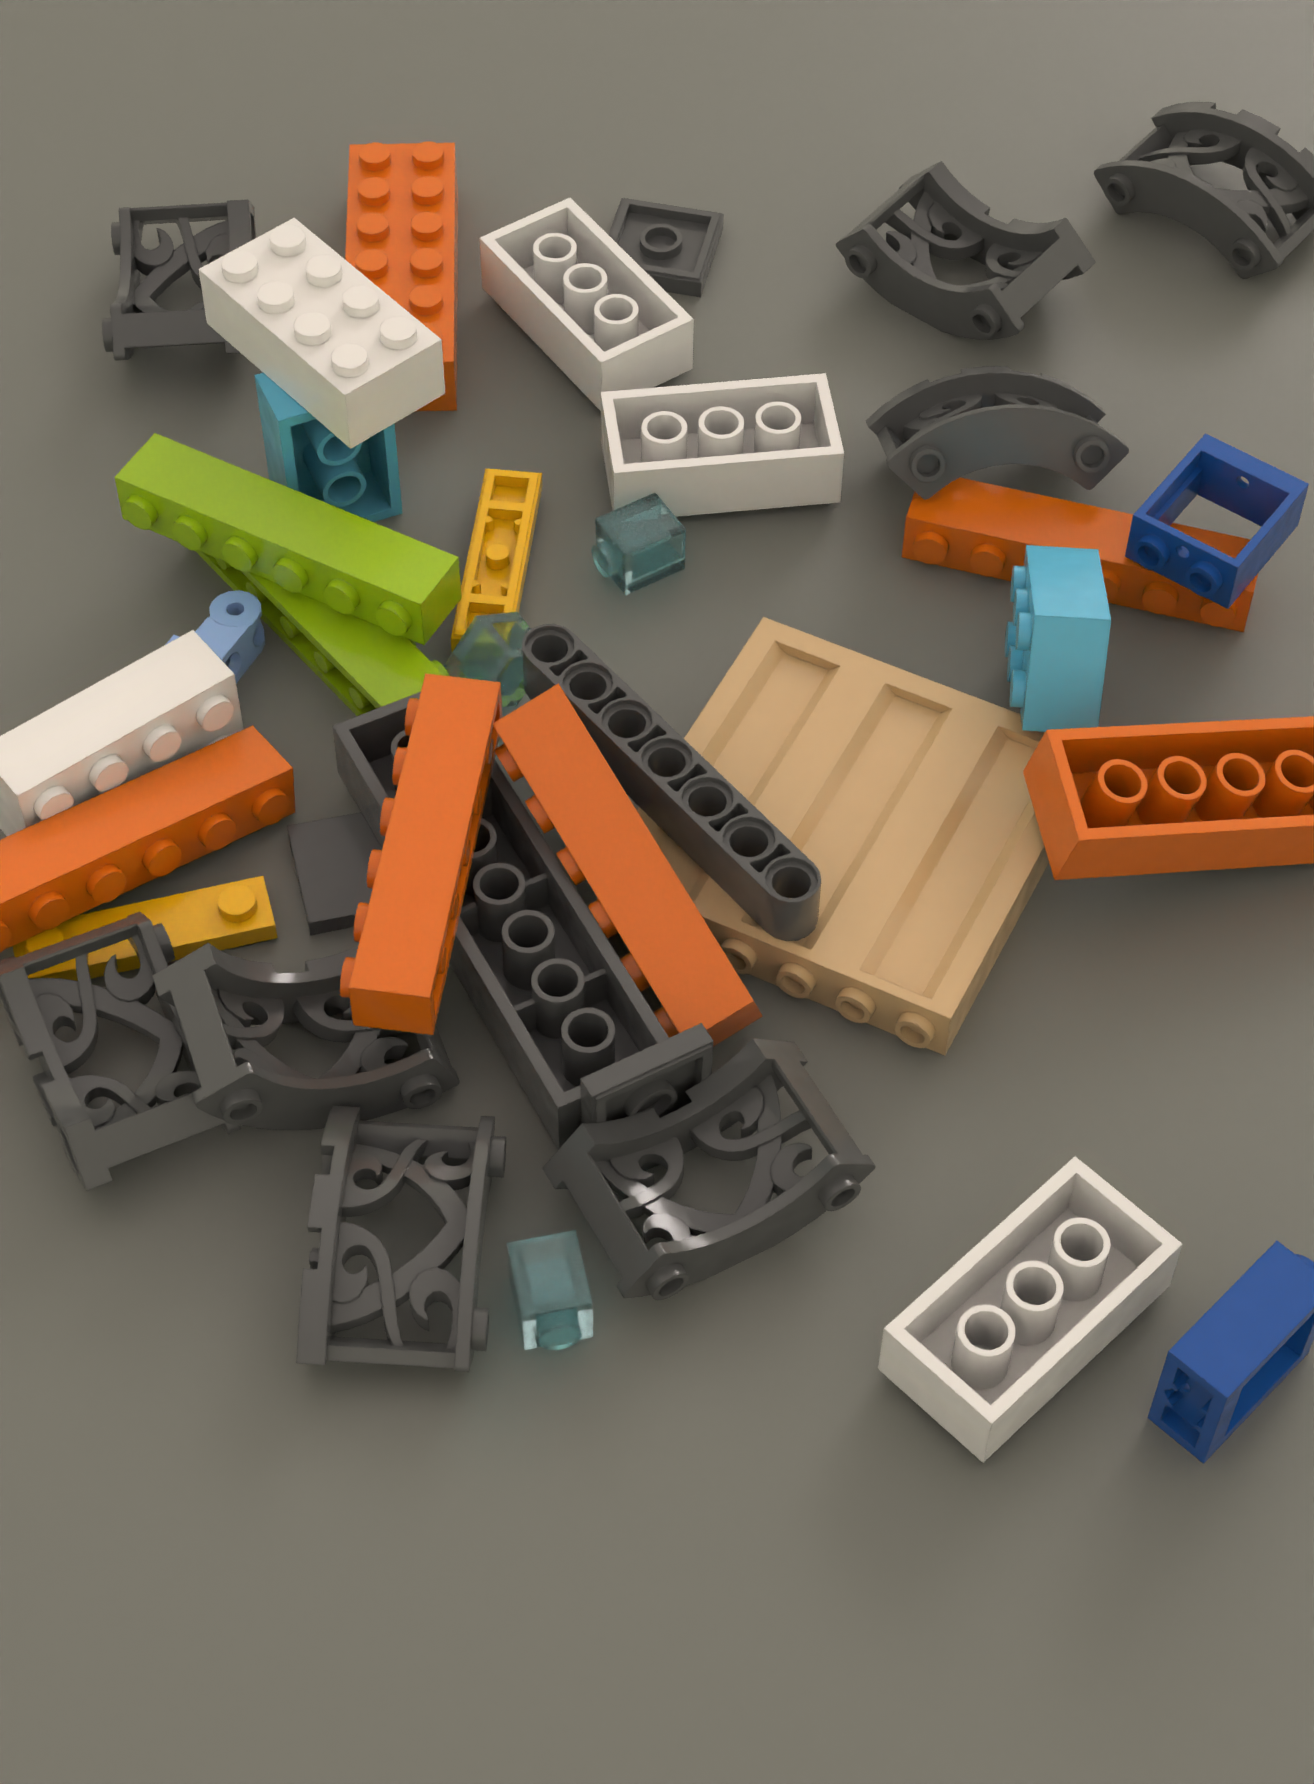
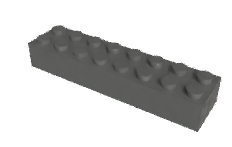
(522, 937)

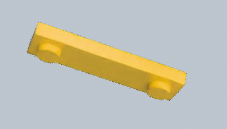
(498, 547)
(217, 915)

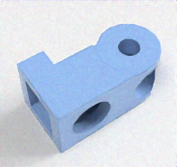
(234, 630)

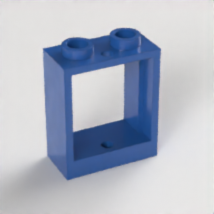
(1215, 472)
(1237, 1353)

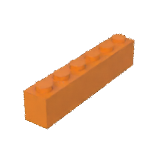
(989, 525)
(140, 832)
(425, 856)
(624, 867)

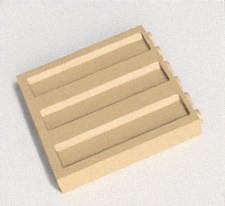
(901, 805)

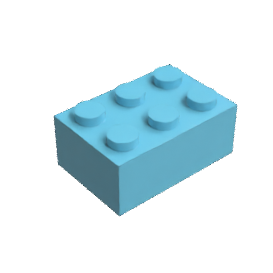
(317, 463)
(1058, 638)

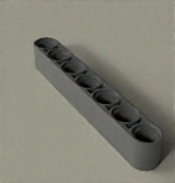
(679, 787)

